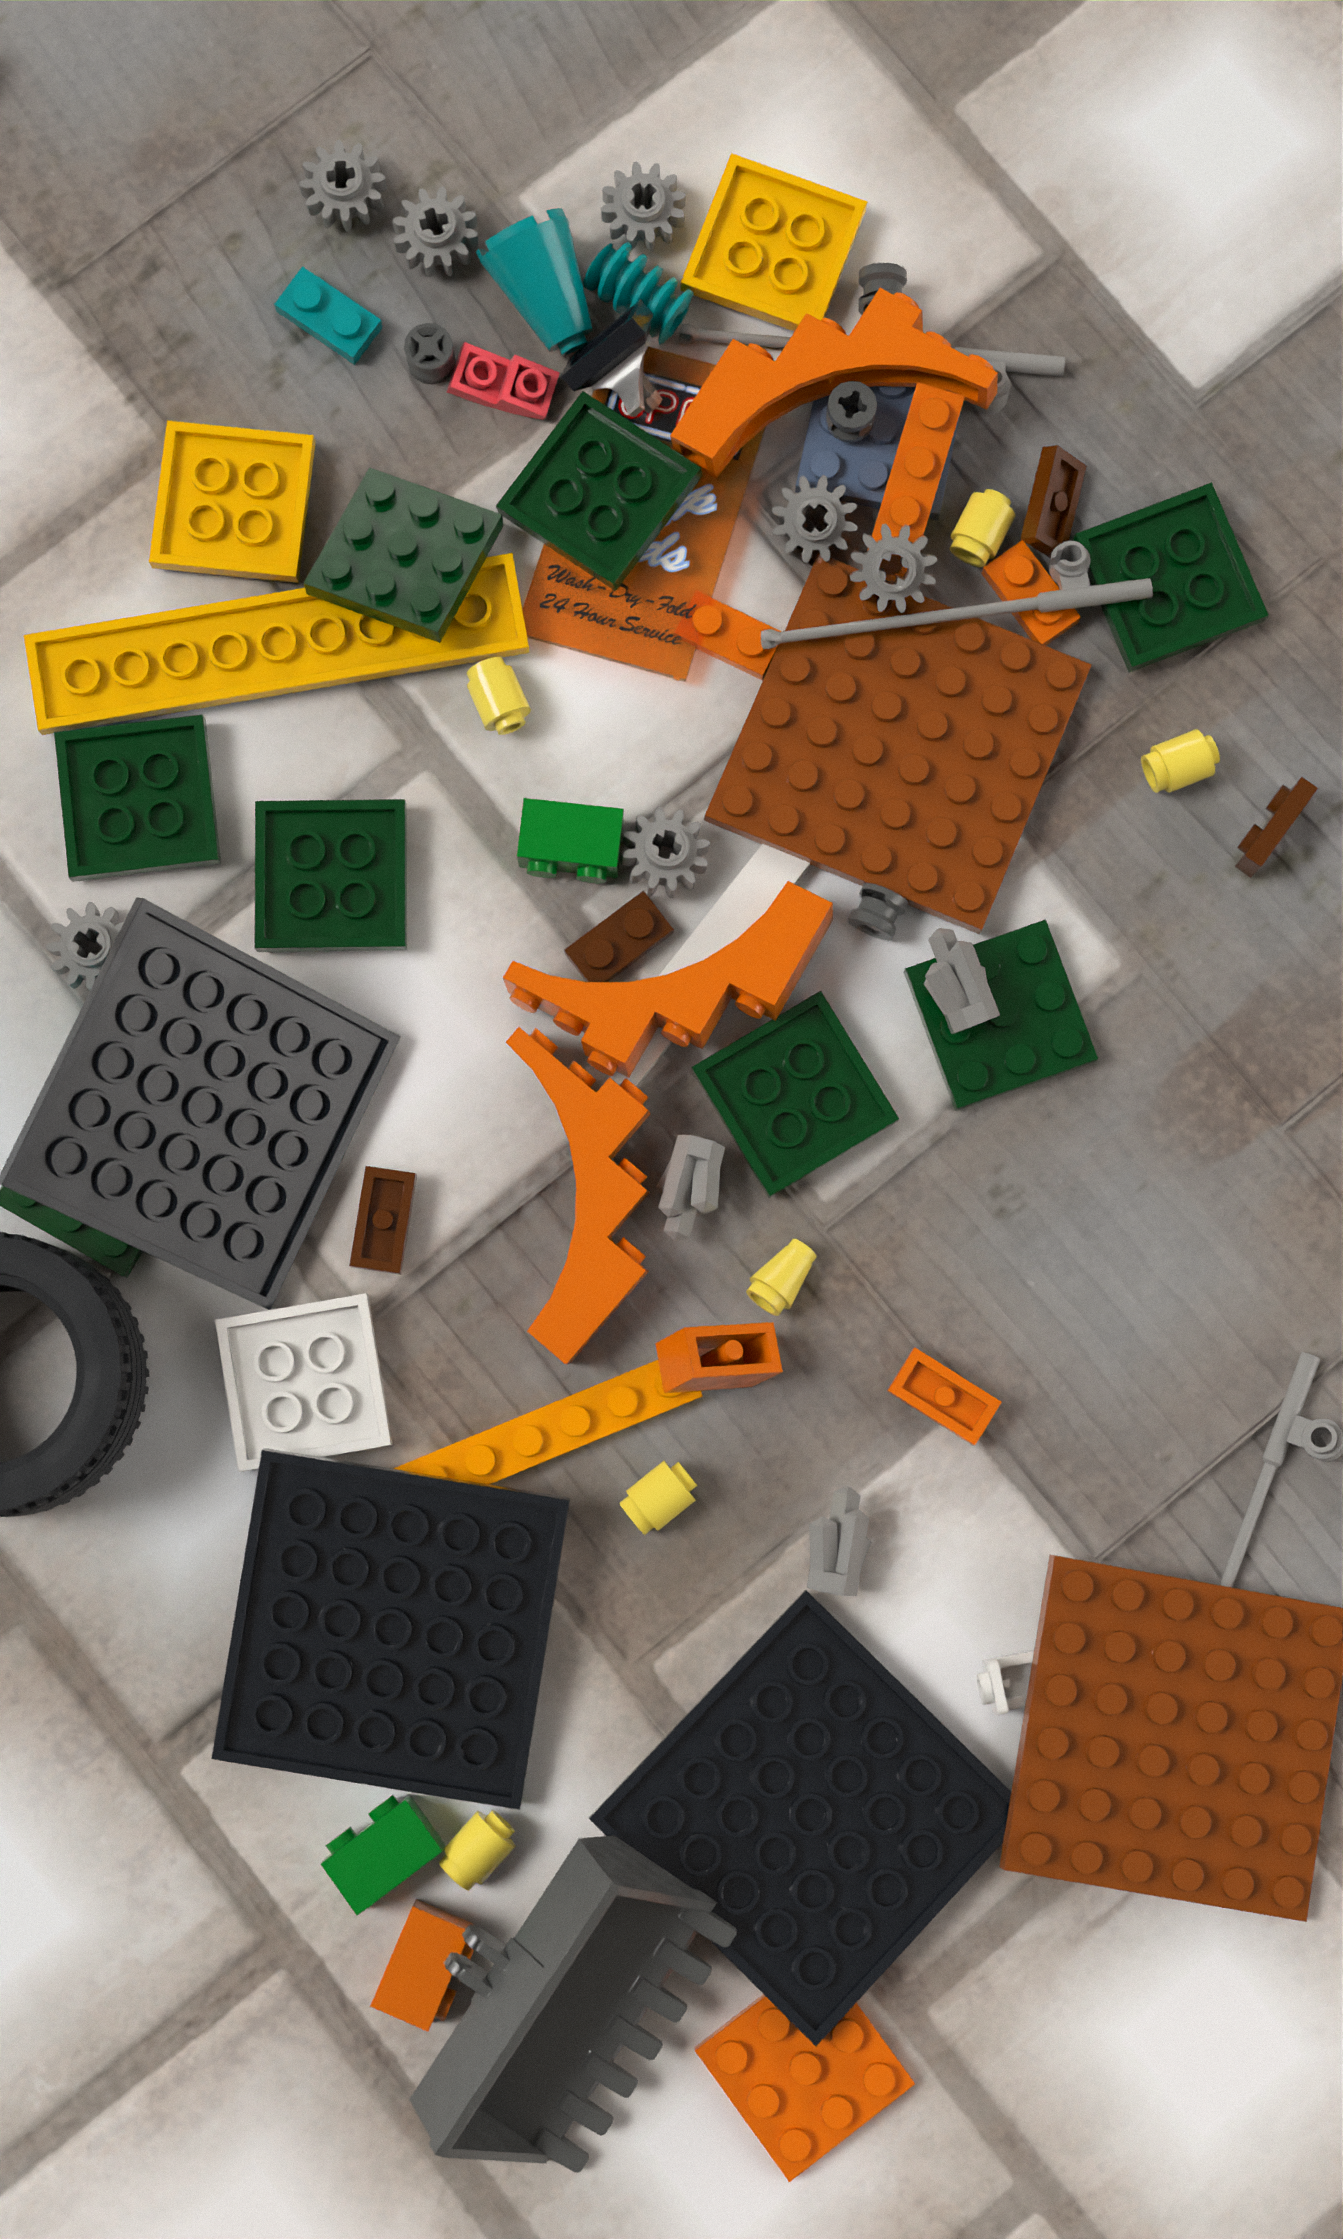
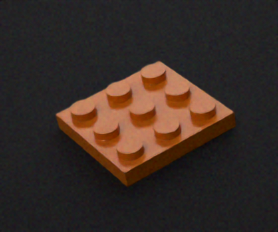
(802, 2094)

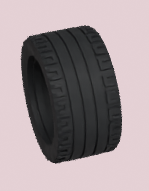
(108, 1377)

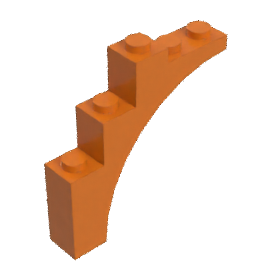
(882, 350)
(687, 1004)
(597, 1126)

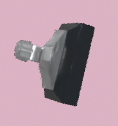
(616, 361)

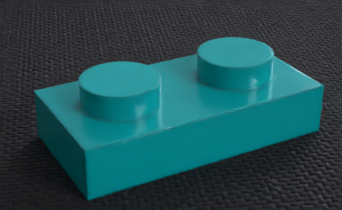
(328, 315)

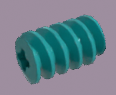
(627, 283)

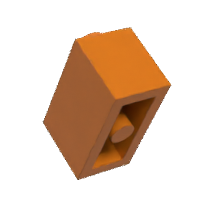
(718, 1357)
(416, 1974)

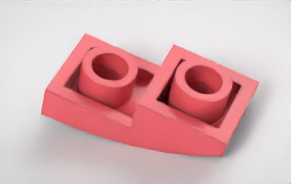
(502, 383)

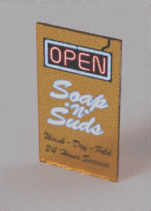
(652, 611)

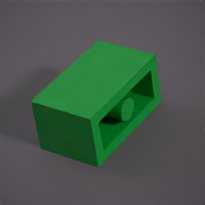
(570, 840)
(381, 1854)

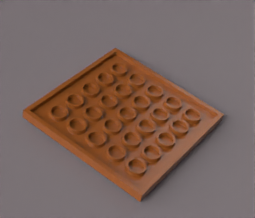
(899, 748)
(1176, 1739)

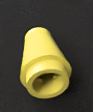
(781, 1278)

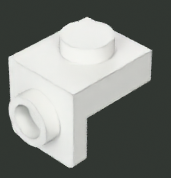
(1005, 1681)

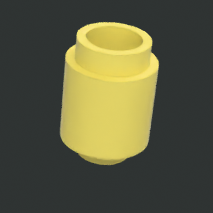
(982, 527)
(497, 696)
(1180, 761)
(659, 1497)
(477, 1849)

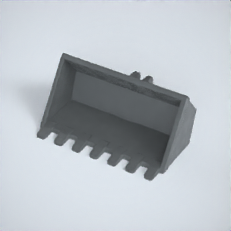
(564, 2007)

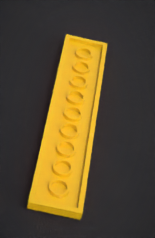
(253, 652)

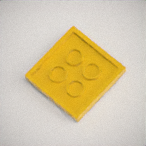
(772, 244)
(232, 501)

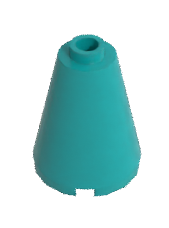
(542, 279)

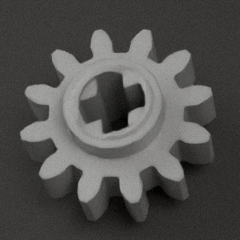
(324, 182)
(643, 190)
(422, 245)
(833, 519)
(910, 559)
(648, 843)
(75, 937)

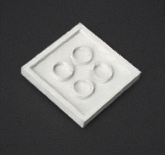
(304, 1380)

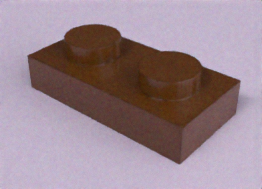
(1053, 499)
(1285, 808)
(619, 940)
(383, 1220)

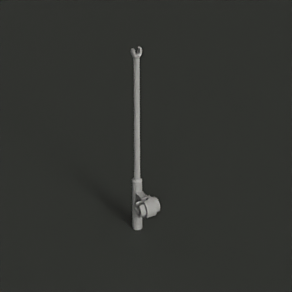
(1000, 360)
(1067, 568)
(1292, 1430)

